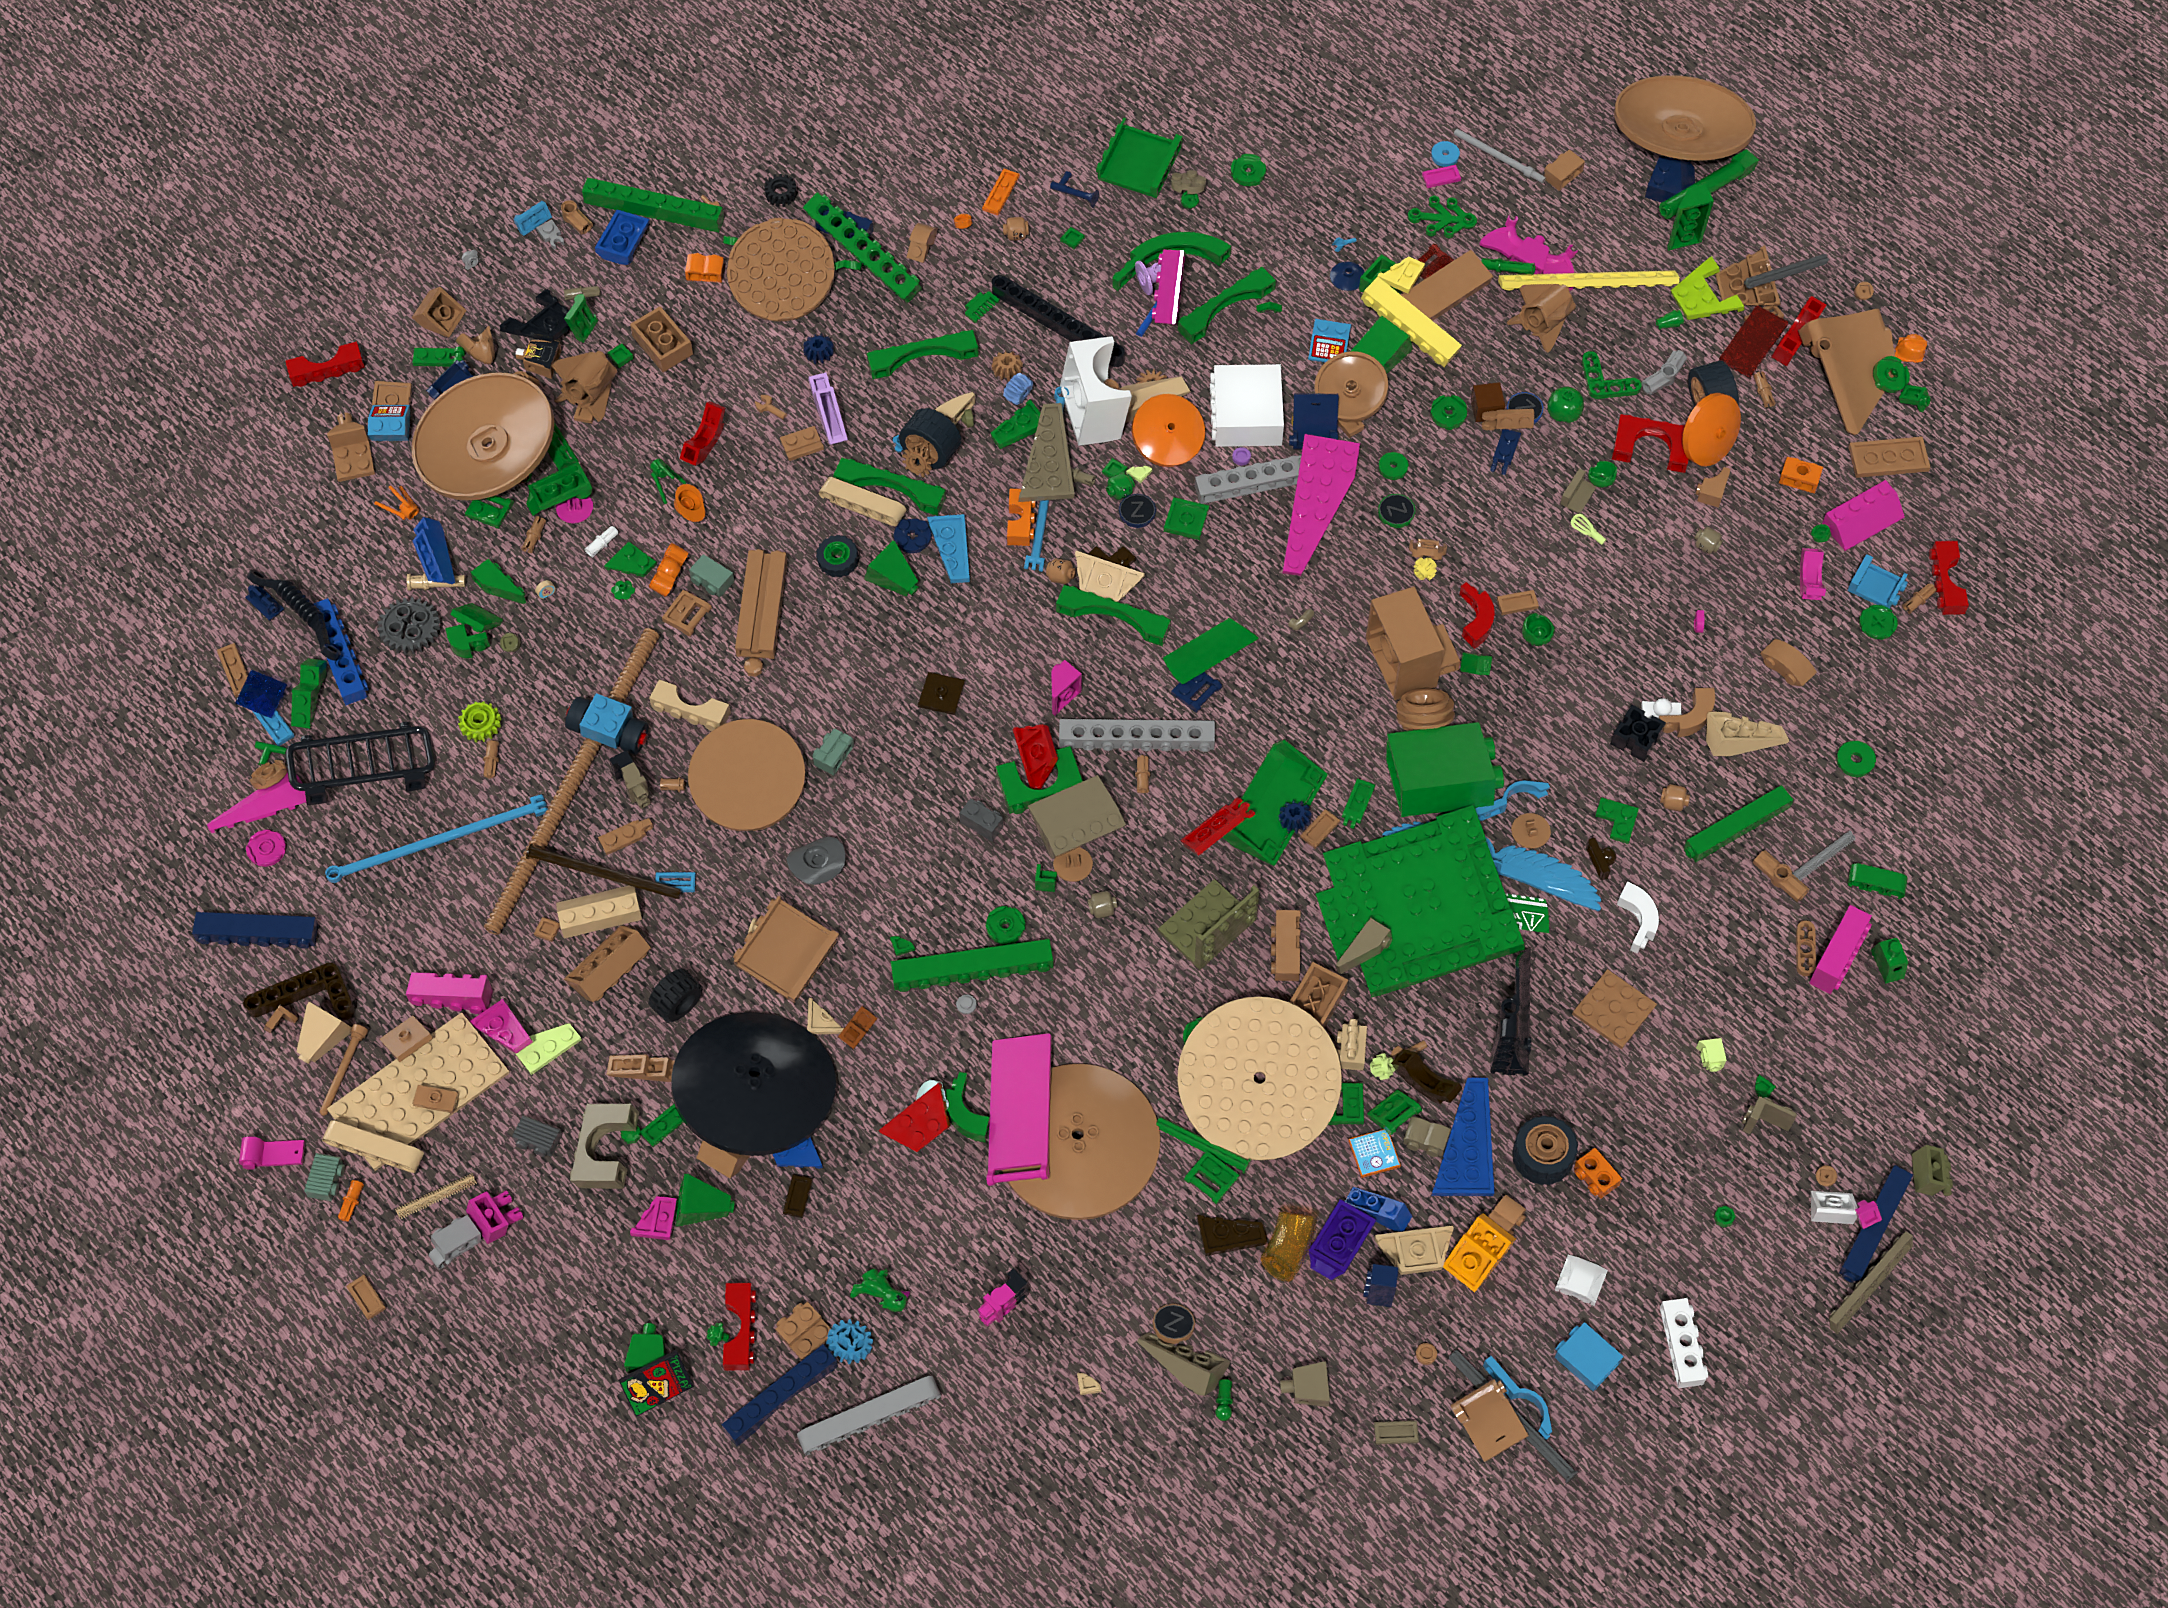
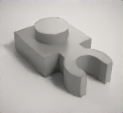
(551, 233)

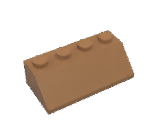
(608, 963)

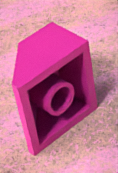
(1065, 685)

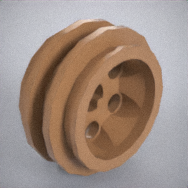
(1425, 709)

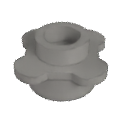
(470, 259)

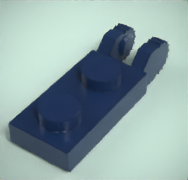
(1505, 449)

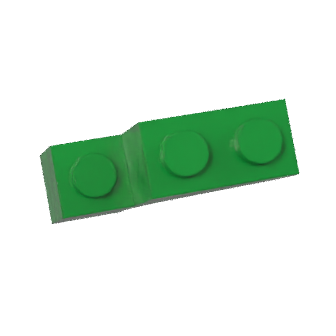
(306, 692)

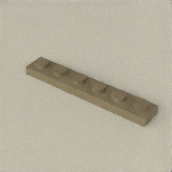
(1874, 1278)

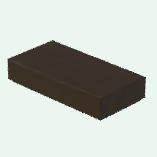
(797, 1196)

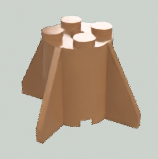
(1544, 311)
(586, 381)

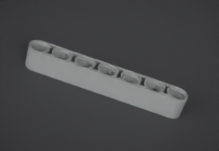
(867, 1414)

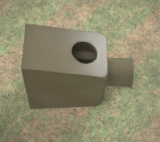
(1308, 1385)

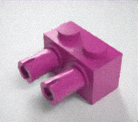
(487, 1217)

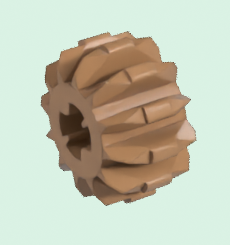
(1006, 365)

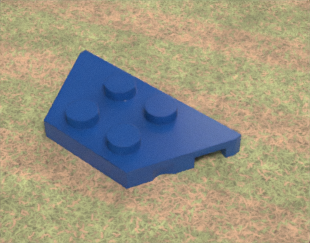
(800, 1156)

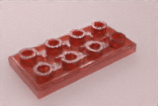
(1753, 341)

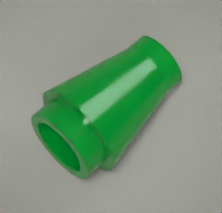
(1670, 320)

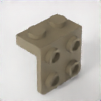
(1770, 1112)

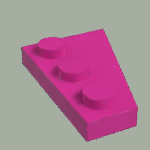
(502, 1026)

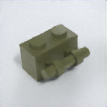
(1931, 1171)

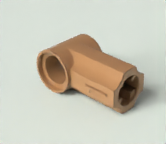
(575, 217)

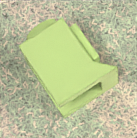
(1712, 1054)

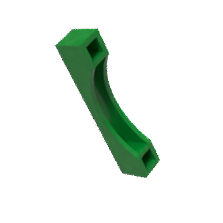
(1254, 286)
(957, 345)
(925, 496)
(1078, 602)

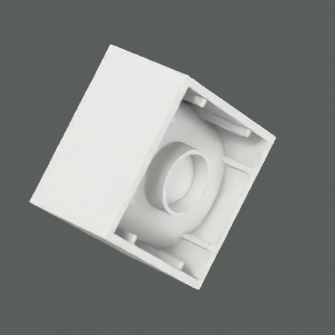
(1093, 407)

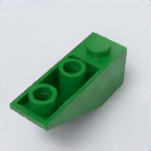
(494, 582)

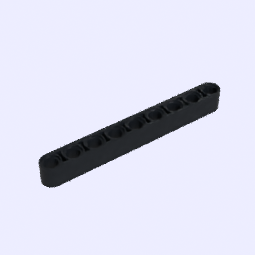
(1048, 315)

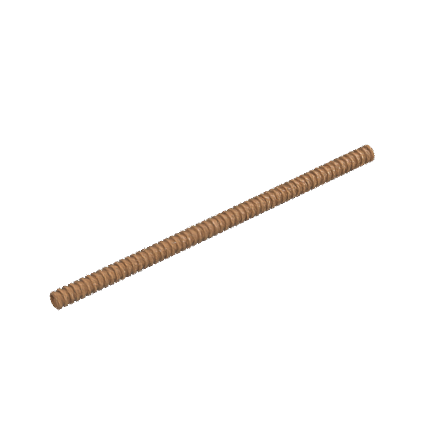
(567, 789)

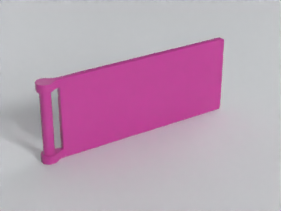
(1019, 1108)

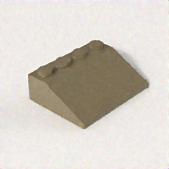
(1076, 816)

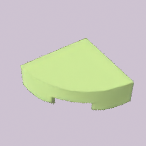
(1139, 473)

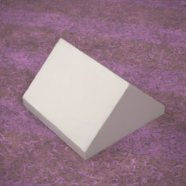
(1833, 1207)

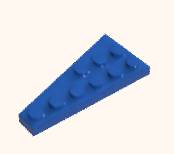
(1468, 1154)

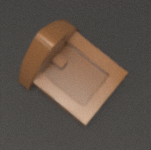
(277, 1016)

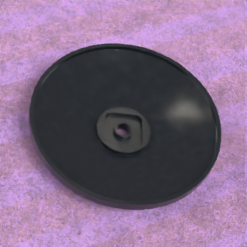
(749, 1112)

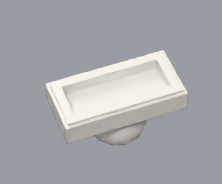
(1661, 707)

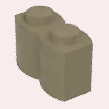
(1426, 1136)

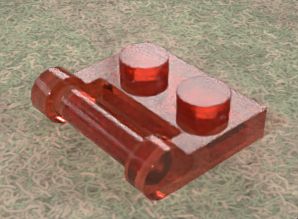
(1437, 264)

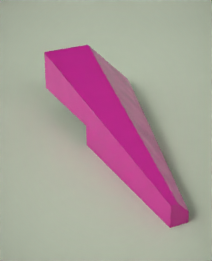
(261, 804)

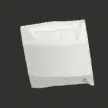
(1581, 1279)

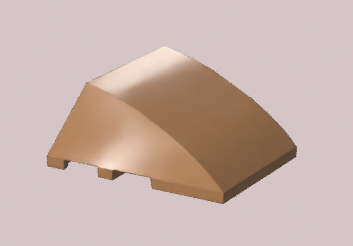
(1732, 280)

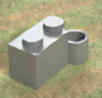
(453, 1240)

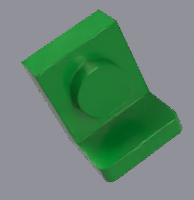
(1915, 396)

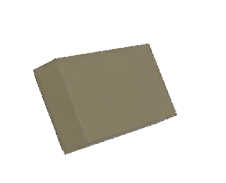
(1396, 1432)

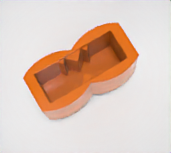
(704, 268)

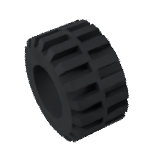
(675, 995)

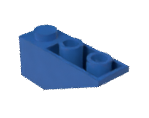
(1385, 1210)

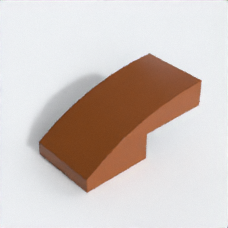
(857, 1027)

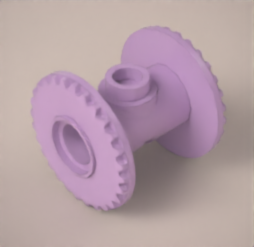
(1147, 276)

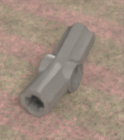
(1666, 374)

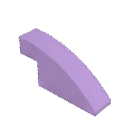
(827, 408)

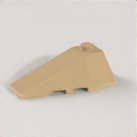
(1144, 391)

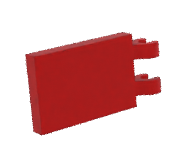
(1217, 826)

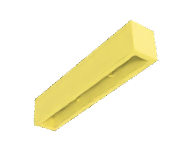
(1412, 321)

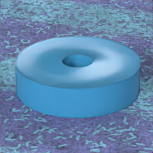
(1445, 160)

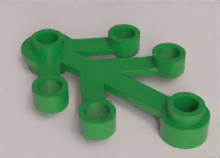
(1443, 217)

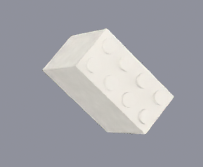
(1246, 405)

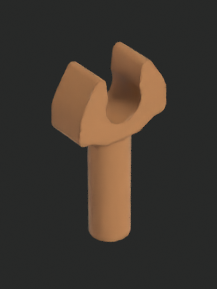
(769, 407)
(1416, 1048)

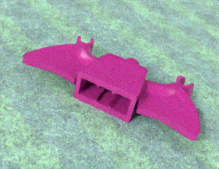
(1528, 251)

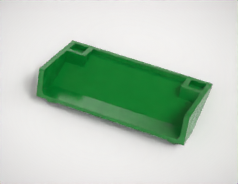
(1280, 779)

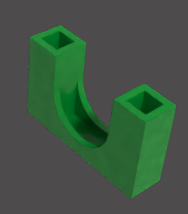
(1019, 796)

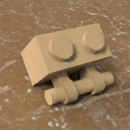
(1352, 1045)

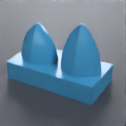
(532, 218)

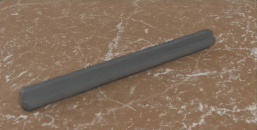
(1785, 271)

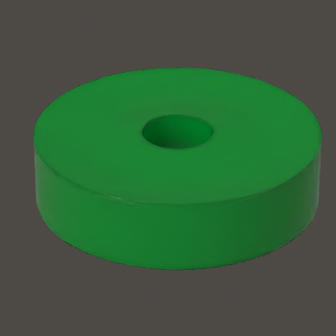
(1389, 472)

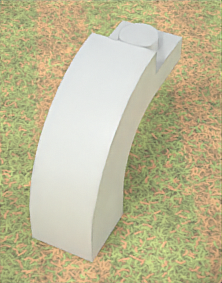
(1644, 908)

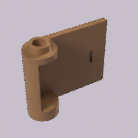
(1489, 1417)

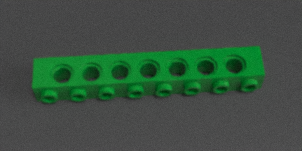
(814, 209)

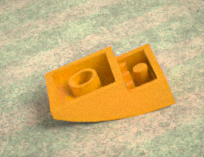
(1478, 1252)

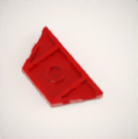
(1036, 753)
(920, 1121)

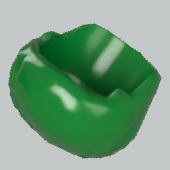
(1537, 630)

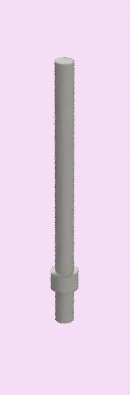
(1528, 171)

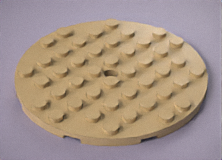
(1298, 1070)

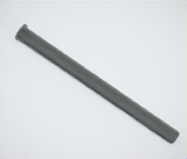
(1534, 1437)

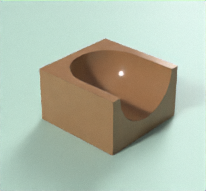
(1404, 642)

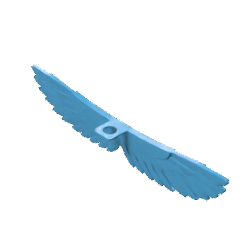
(1537, 871)

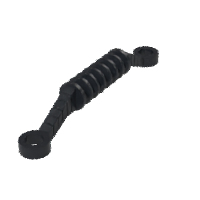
(301, 606)

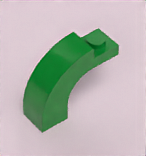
(964, 1121)

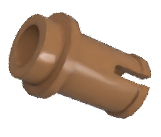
(672, 784)

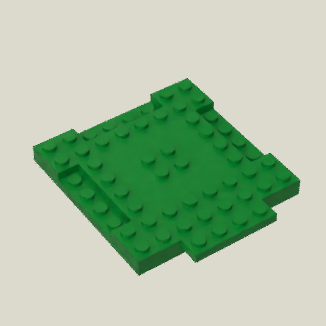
(1432, 893)

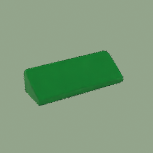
(558, 451)

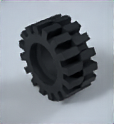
(783, 198)

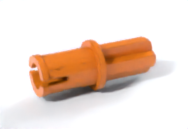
(350, 1200)

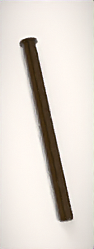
(603, 872)

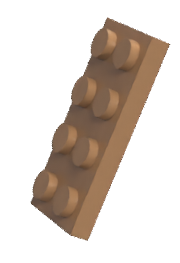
(1889, 457)

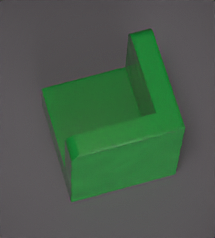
(1476, 663)
(1045, 880)

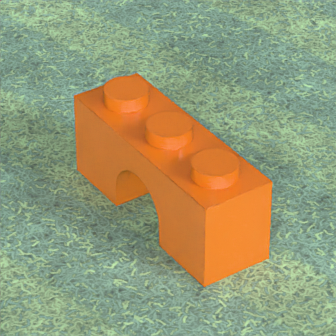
(1020, 531)

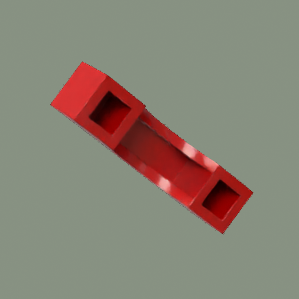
(1792, 341)
(346, 360)
(1951, 598)
(737, 1352)

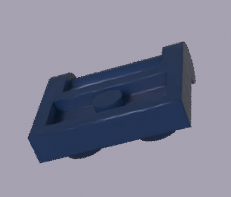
(1187, 691)

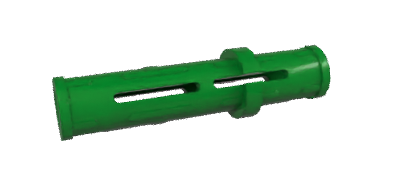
(1508, 266)

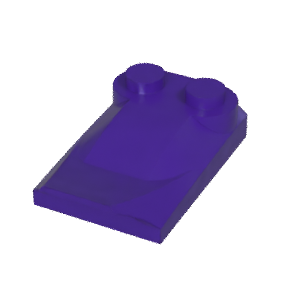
(1340, 1240)

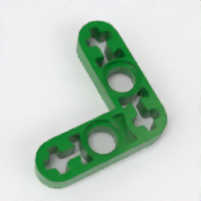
(1600, 383)

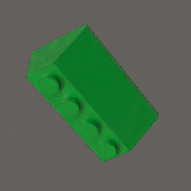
(1691, 217)

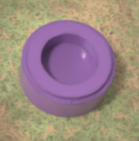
(1241, 456)

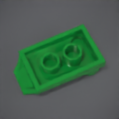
(558, 488)

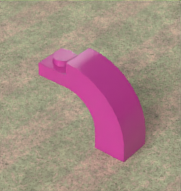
(1811, 574)

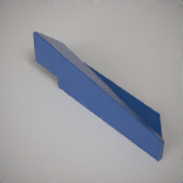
(433, 551)

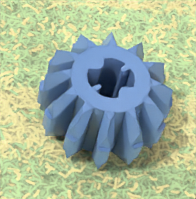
(1018, 388)

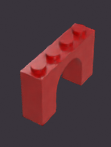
(1633, 428)

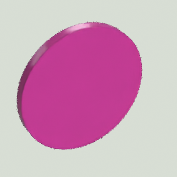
(575, 509)

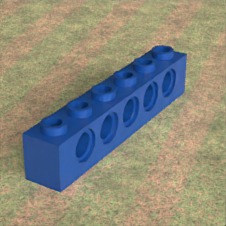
(351, 691)

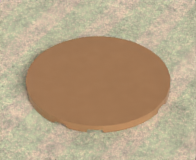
(780, 269)
(746, 775)

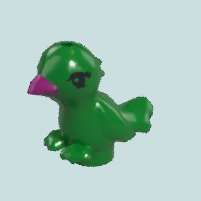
(878, 1286)

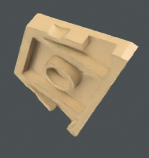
(1105, 577)
(1416, 1249)

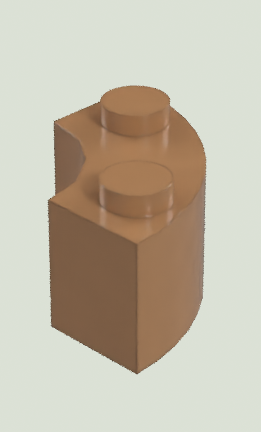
(1788, 662)

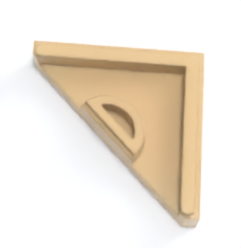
(820, 1021)

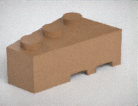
(1286, 945)

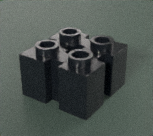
(1638, 733)

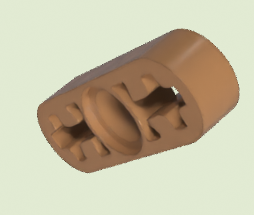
(1811, 962)

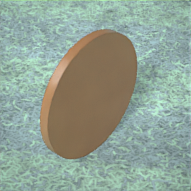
(1530, 830)
(1073, 865)

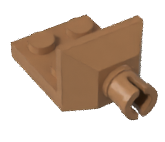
(350, 449)

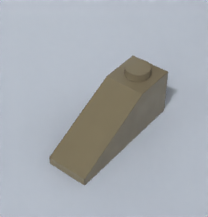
(1367, 944)

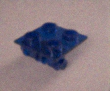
(261, 693)

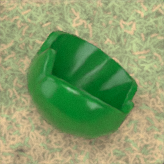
(1605, 469)

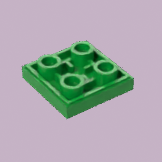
(476, 617)

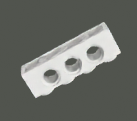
(1685, 1375)

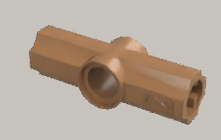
(1789, 884)

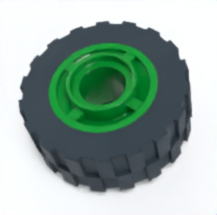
(836, 546)

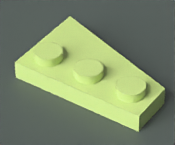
(547, 1047)

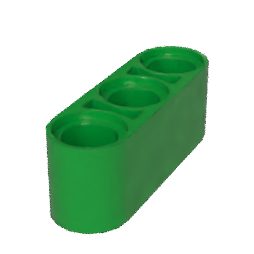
(1878, 880)

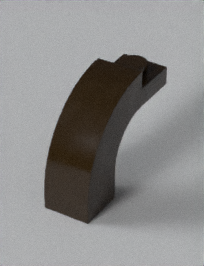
(1421, 1078)

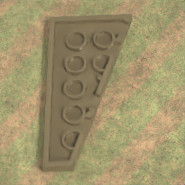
(1048, 467)

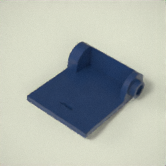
(454, 374)
(1314, 419)

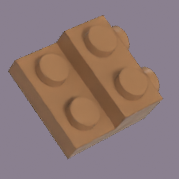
(803, 1330)

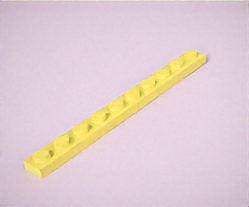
(1596, 280)

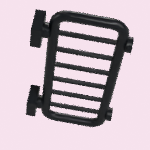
(315, 791)

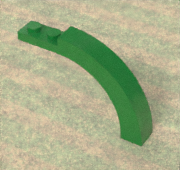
(1190, 242)

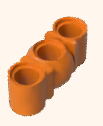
(668, 569)

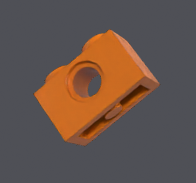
(1791, 477)

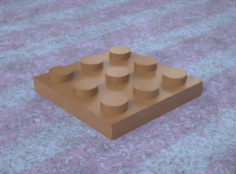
(1614, 1009)

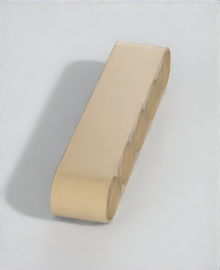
(862, 501)
(372, 1146)

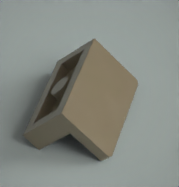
(1577, 492)

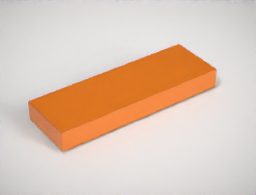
(1001, 192)

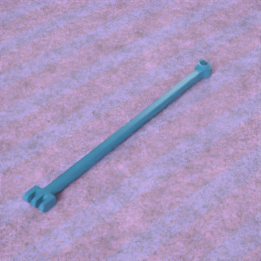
(1042, 514)
(438, 839)

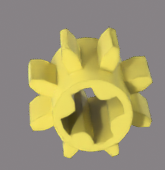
(1425, 568)

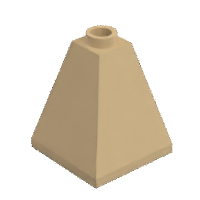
(319, 1033)

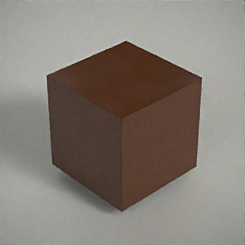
(1486, 398)

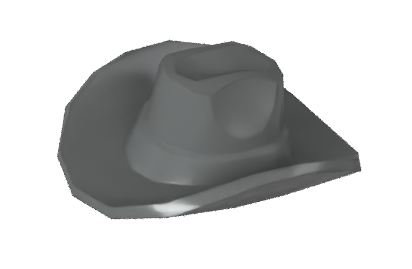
(817, 861)

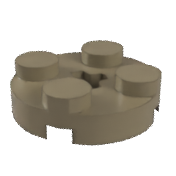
(1188, 181)

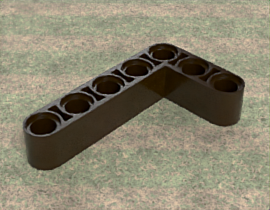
(303, 991)

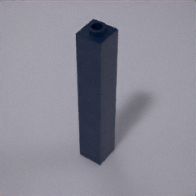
(1870, 1237)

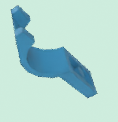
(1535, 788)
(1514, 1392)

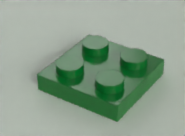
(1186, 518)

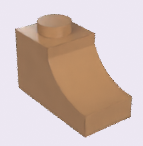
(1713, 488)

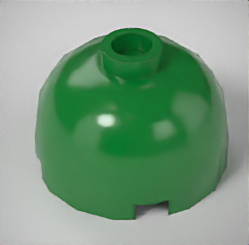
(1565, 404)

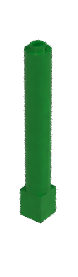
(1738, 168)

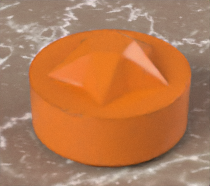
(962, 221)

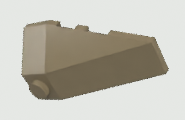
(1192, 1369)

